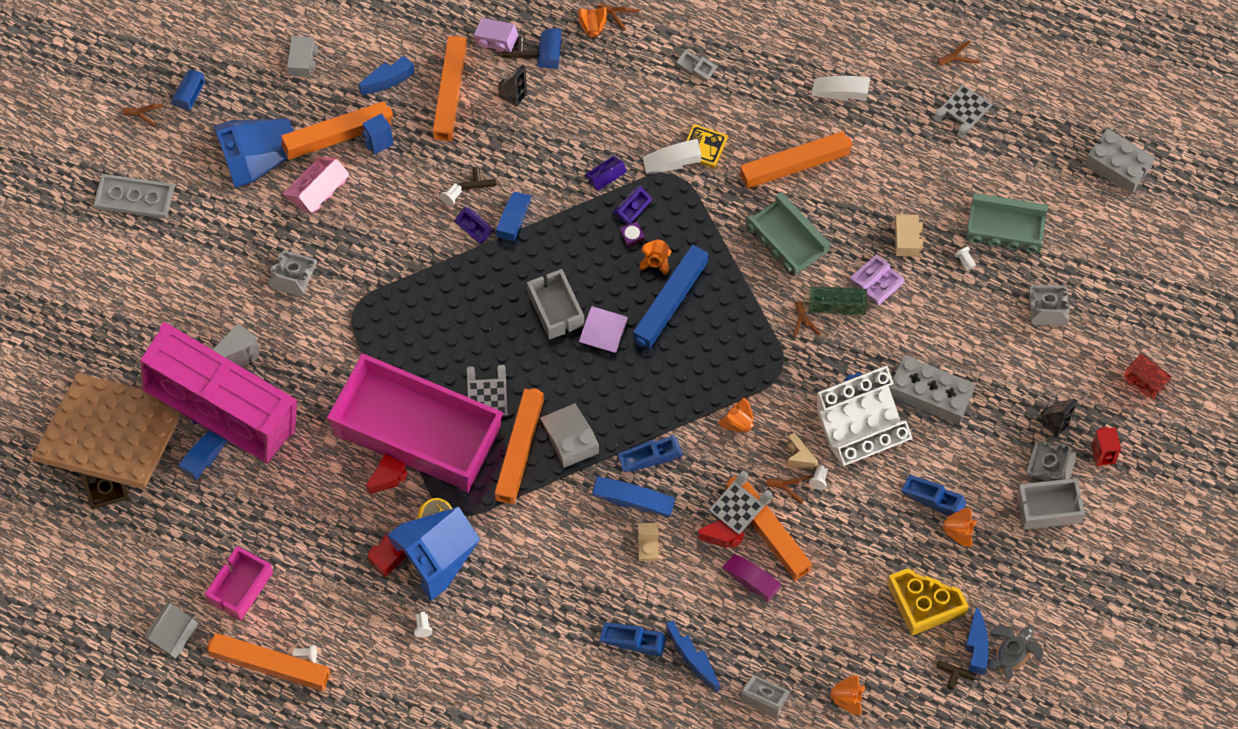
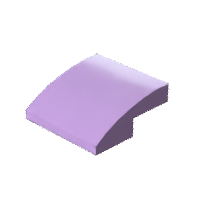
(877, 279)
(603, 329)

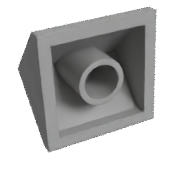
(764, 696)

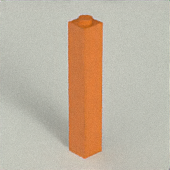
(450, 88)
(331, 131)
(795, 159)
(519, 446)
(777, 538)
(268, 661)

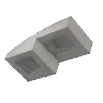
(697, 67)

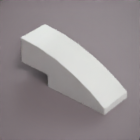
(841, 87)
(673, 157)

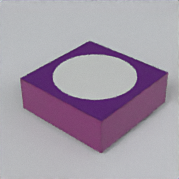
(632, 234)

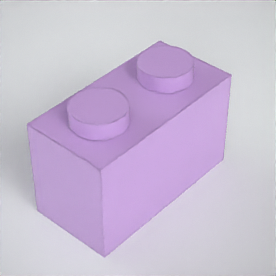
(496, 35)

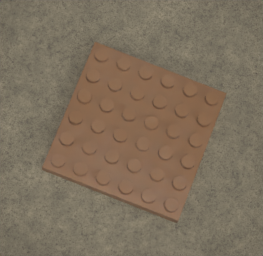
(108, 432)

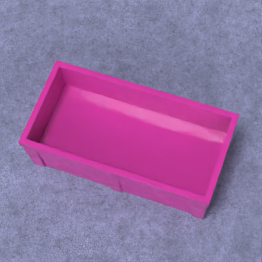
(217, 393)
(415, 422)

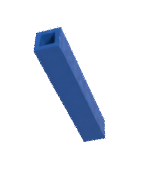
(670, 297)

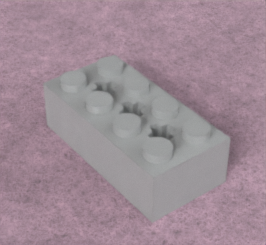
(942, 384)

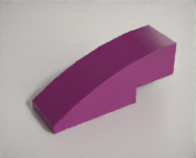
(752, 577)

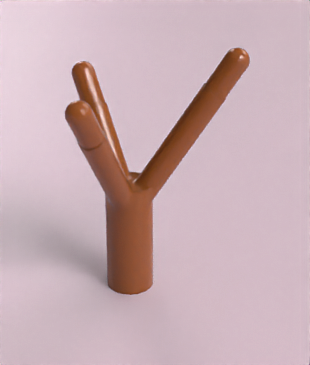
(610, 9)
(952, 56)
(138, 111)
(802, 316)
(783, 484)

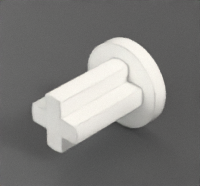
(449, 197)
(965, 258)
(818, 481)
(423, 628)
(306, 653)

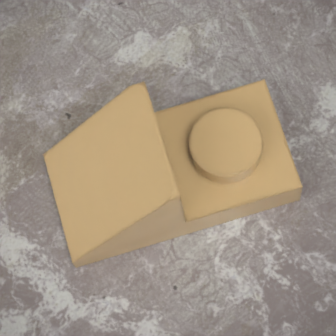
(803, 457)
(648, 541)

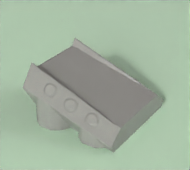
(292, 273)
(1049, 305)
(1051, 462)
(171, 630)

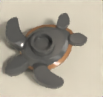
(1014, 650)

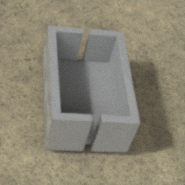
(1119, 161)
(555, 304)
(1050, 503)

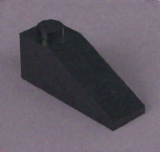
(514, 86)
(1058, 416)

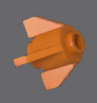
(592, 20)
(656, 255)
(738, 418)
(960, 526)
(847, 694)

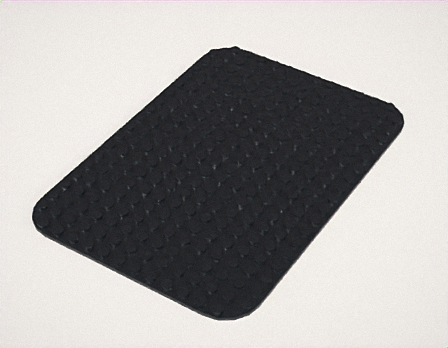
(481, 317)

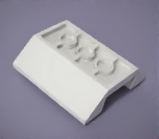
(861, 416)

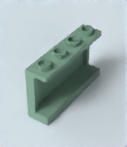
(1006, 223)
(788, 235)

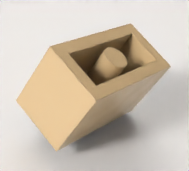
(907, 235)

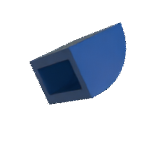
(549, 48)
(188, 90)

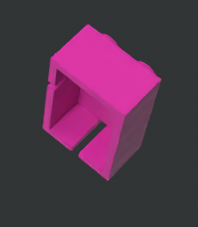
(239, 589)

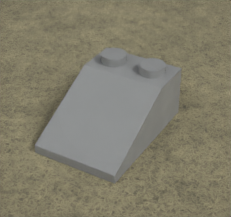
(239, 346)
(570, 435)

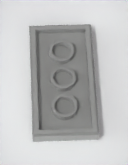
(134, 196)

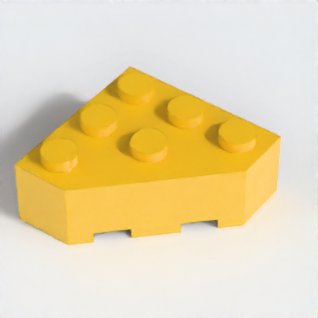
(925, 600)

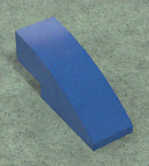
(387, 76)
(513, 216)
(202, 454)
(650, 454)
(933, 495)
(633, 638)
(978, 644)

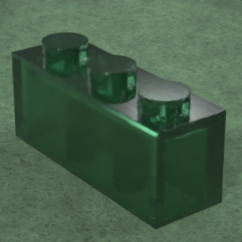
(837, 300)

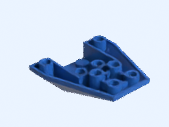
(252, 147)
(436, 547)

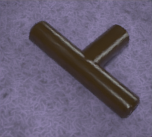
(520, 53)
(477, 183)
(955, 673)

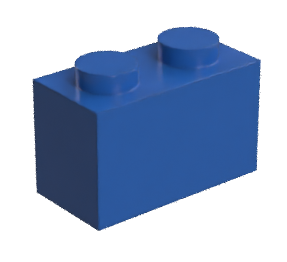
(377, 134)

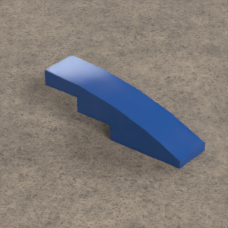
(633, 496)
(695, 660)

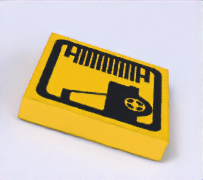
(710, 144)

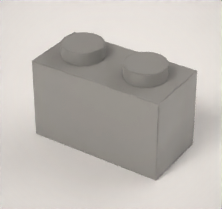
(301, 56)

